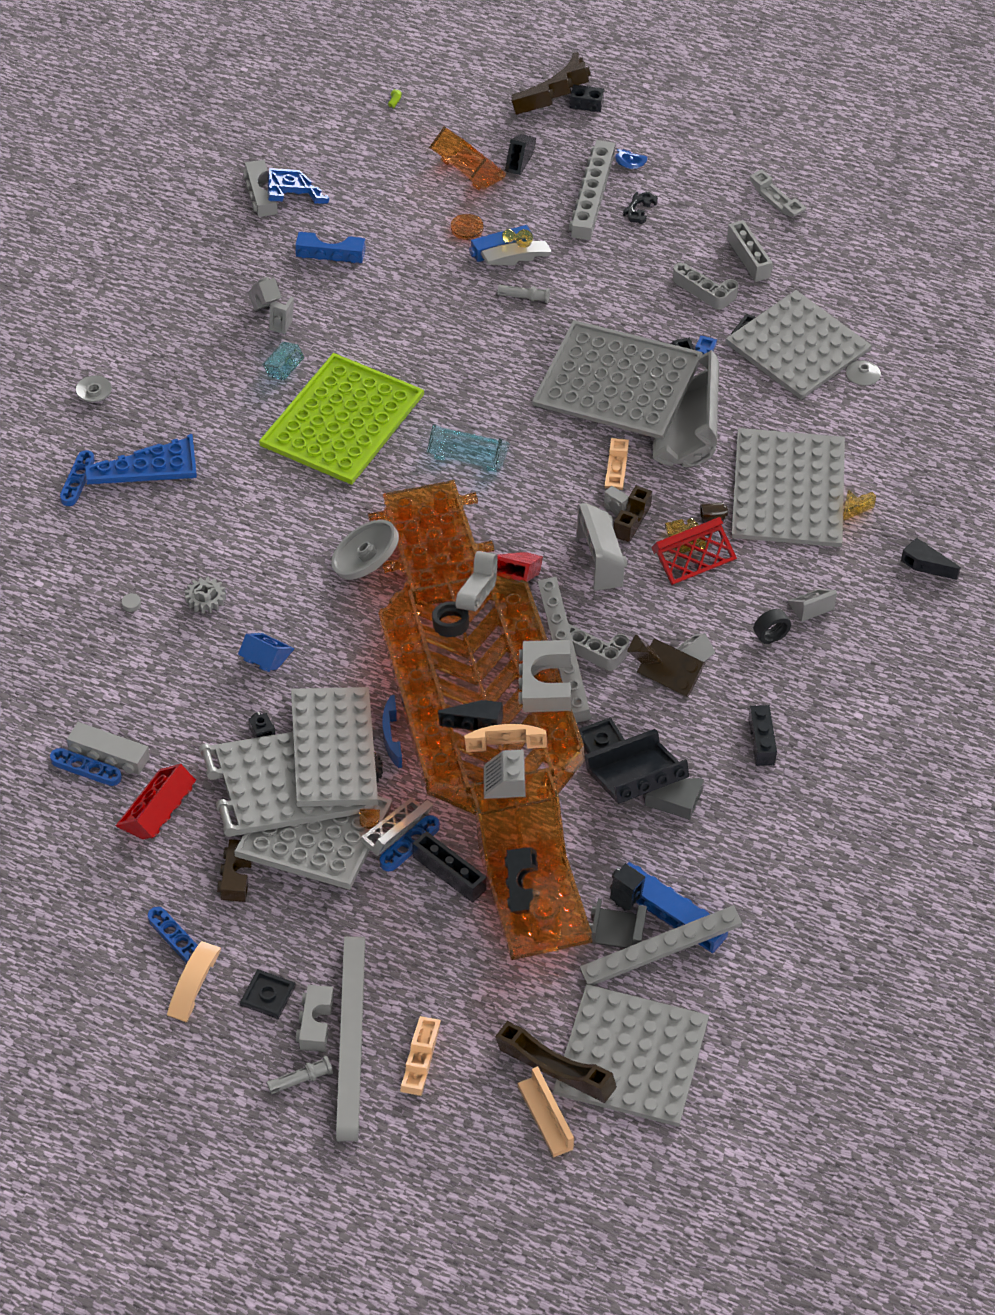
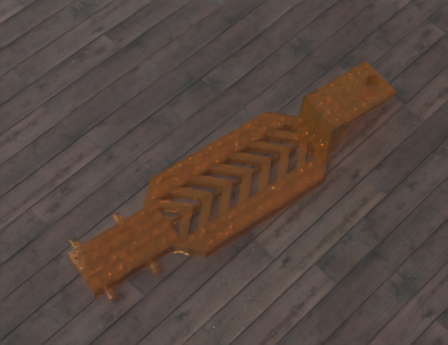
(437, 560)

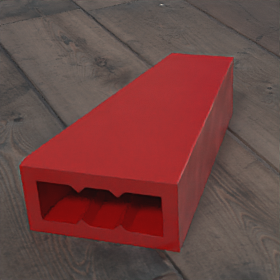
(519, 565)

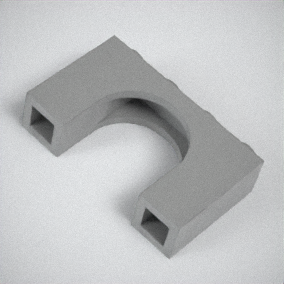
(542, 696)

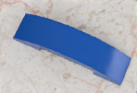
(392, 748)

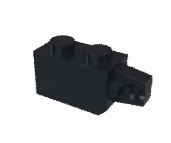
(626, 886)

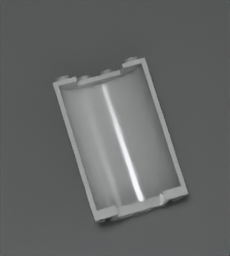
(695, 425)

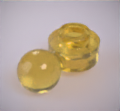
(509, 235)

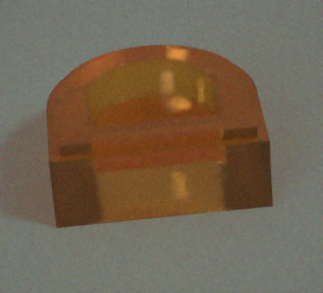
(369, 818)

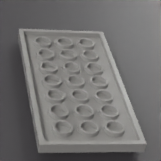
(333, 747)

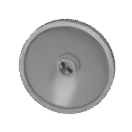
(365, 549)

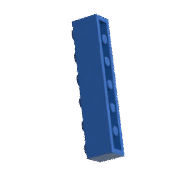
(672, 907)

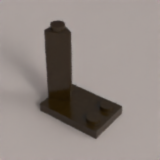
(666, 665)

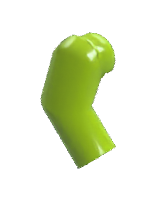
(396, 96)

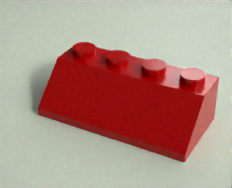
(157, 802)

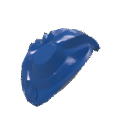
(630, 159)

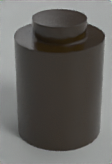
(712, 511)

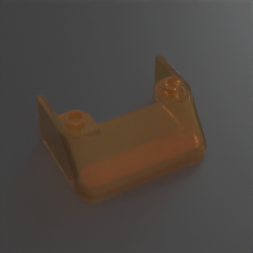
(467, 159)

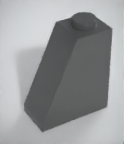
(677, 798)

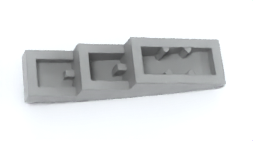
(512, 253)

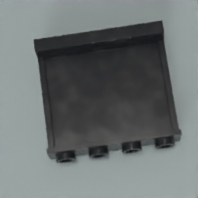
(635, 766)

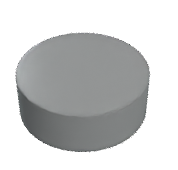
(131, 602)

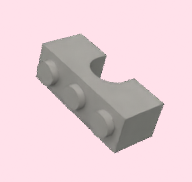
(264, 293)
(316, 1002)

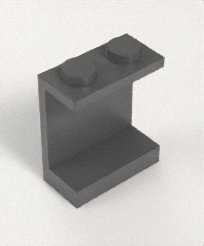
(617, 927)

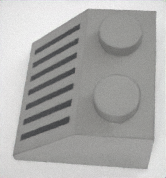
(505, 775)

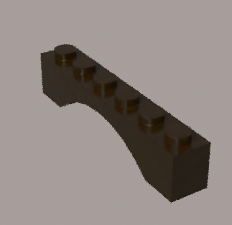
(584, 1077)

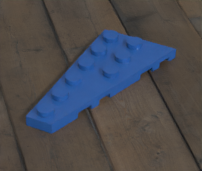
(152, 463)

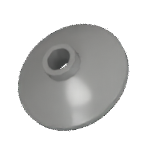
(863, 373)
(93, 388)

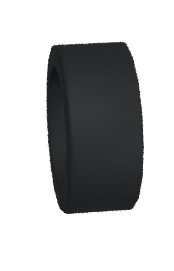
(450, 629)
(777, 632)

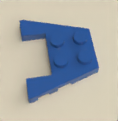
(287, 180)

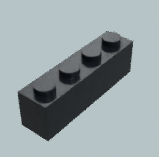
(449, 866)

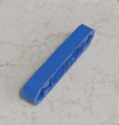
(76, 478)
(87, 765)
(407, 841)
(174, 938)

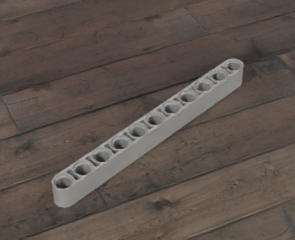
(350, 1039)

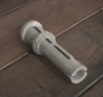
(528, 293)
(309, 1072)

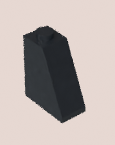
(519, 153)

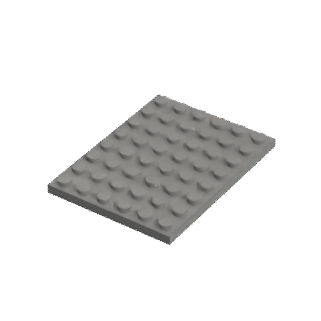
(618, 379)
(789, 487)

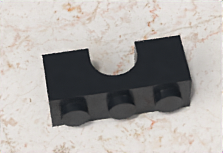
(764, 739)
(519, 863)

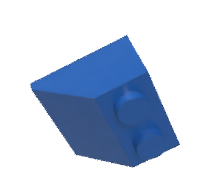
(264, 651)

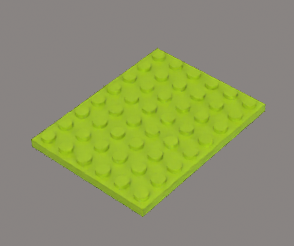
(342, 418)

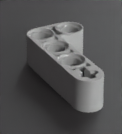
(703, 288)
(480, 582)
(598, 652)

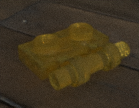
(678, 526)

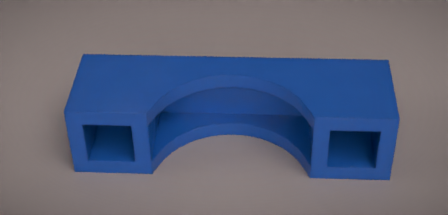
(349, 250)

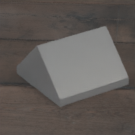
(813, 603)

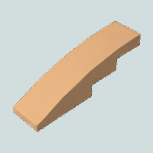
(420, 1056)

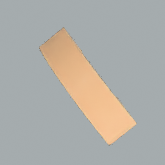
(617, 463)
(505, 734)
(191, 981)

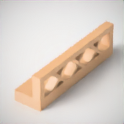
(546, 1114)

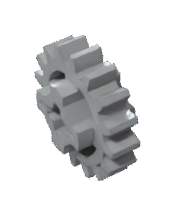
(205, 595)

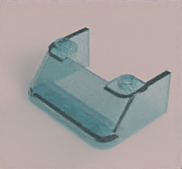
(467, 448)

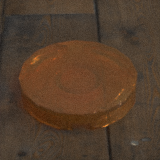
(467, 226)

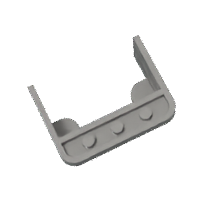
(598, 530)

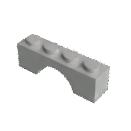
(256, 176)

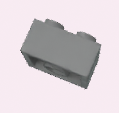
(615, 500)

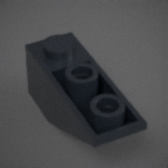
(925, 559)
(472, 715)

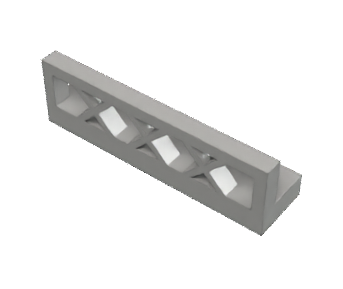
(397, 829)

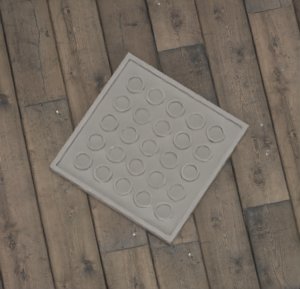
(798, 344)
(316, 850)
(644, 1045)

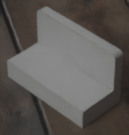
(281, 316)
(698, 647)

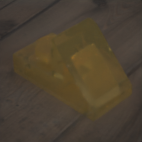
(856, 506)

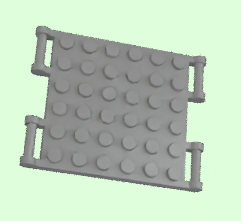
(263, 785)

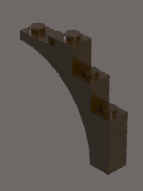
(559, 85)

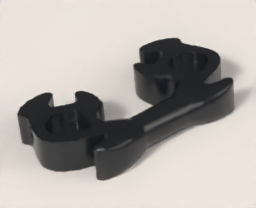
(639, 215)

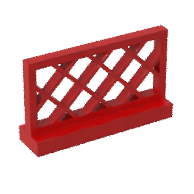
(692, 535)

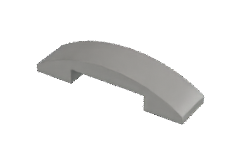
(774, 196)

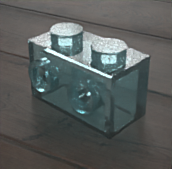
(283, 360)

